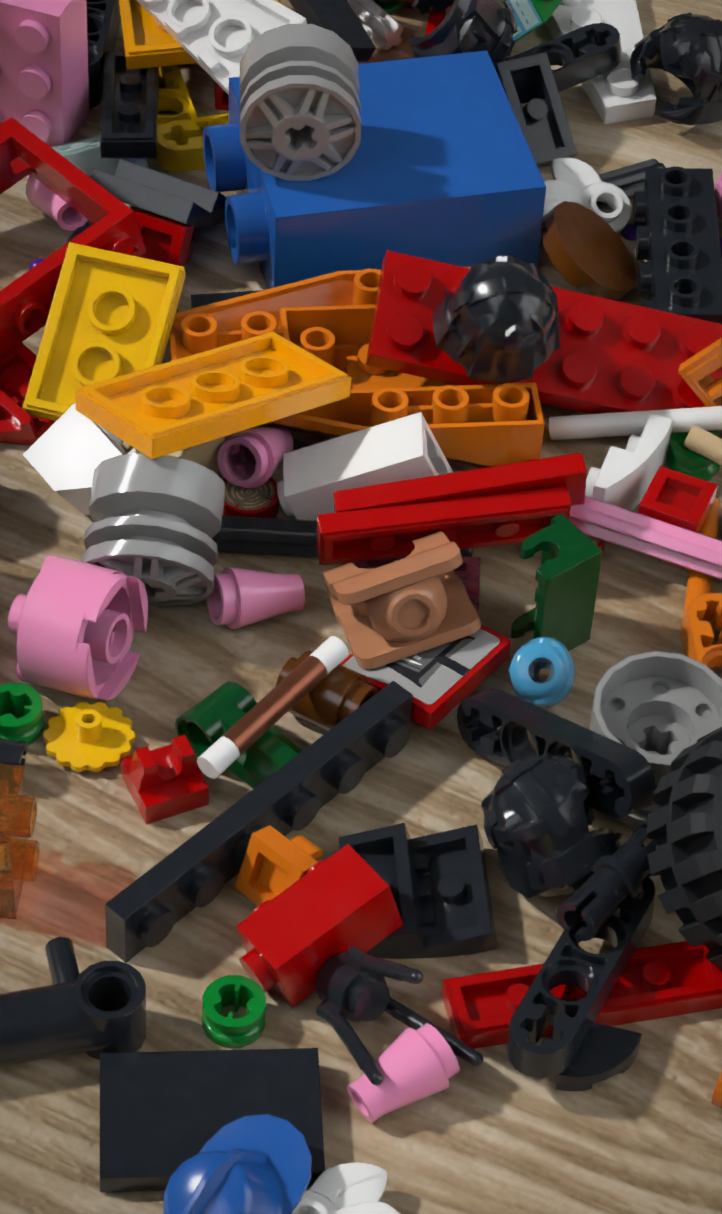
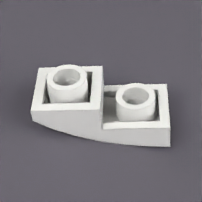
(631, 470)

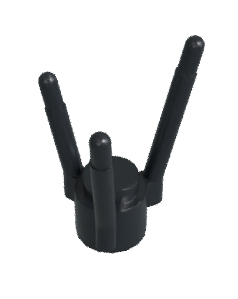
(356, 990)

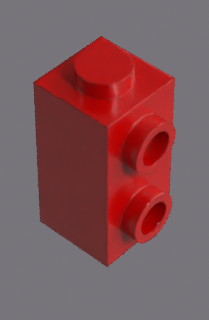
(317, 917)

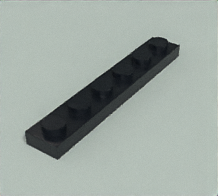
(286, 800)

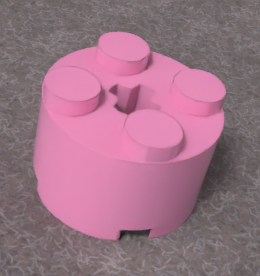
(79, 628)

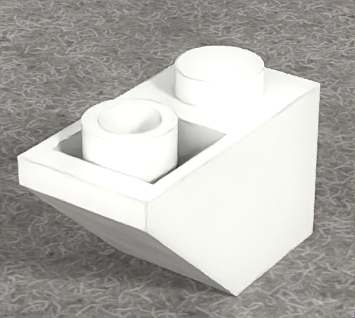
(71, 453)

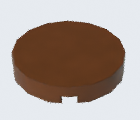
(588, 251)

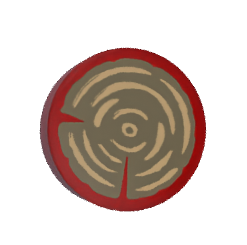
(251, 501)

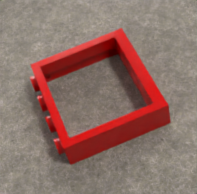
(114, 228)

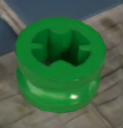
(687, 461)
(20, 701)
(231, 1031)

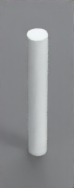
(631, 422)

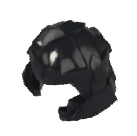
(467, 28)
(692, 52)
(499, 321)
(543, 828)

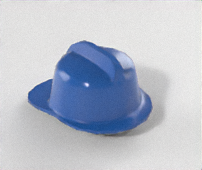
(244, 1169)

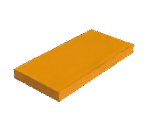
(212, 394)

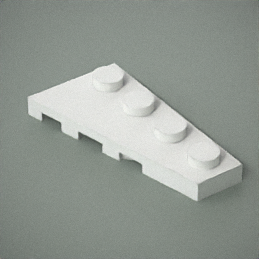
(219, 30)

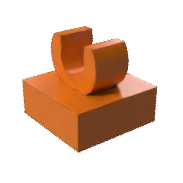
(274, 864)

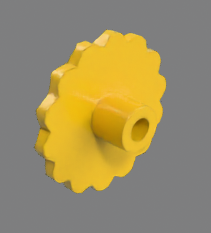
(89, 737)

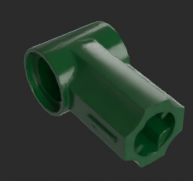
(216, 715)

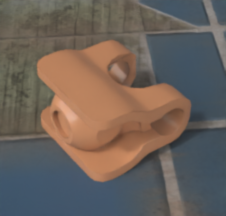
(403, 604)

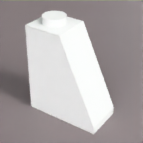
(360, 459)

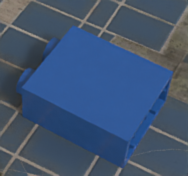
(432, 179)

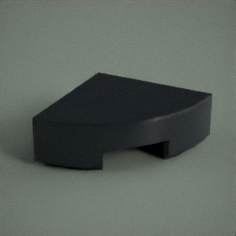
(600, 1057)

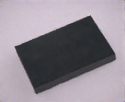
(172, 1102)

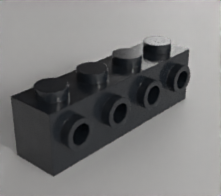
(679, 243)

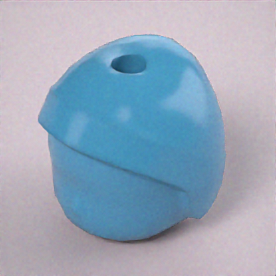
(525, 669)

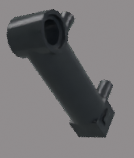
(72, 1012)

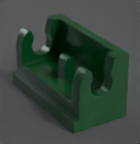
(565, 585)

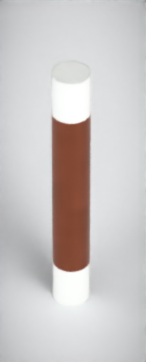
(272, 707)

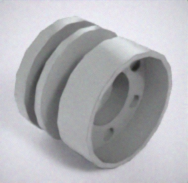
(299, 102)
(157, 524)
(658, 709)

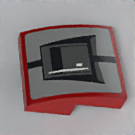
(441, 674)

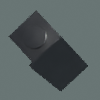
(537, 107)

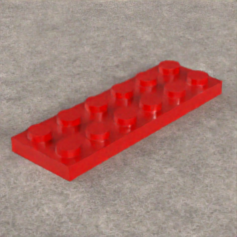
(608, 354)

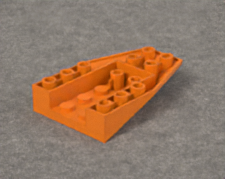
(334, 322)

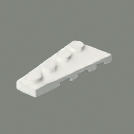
(614, 92)

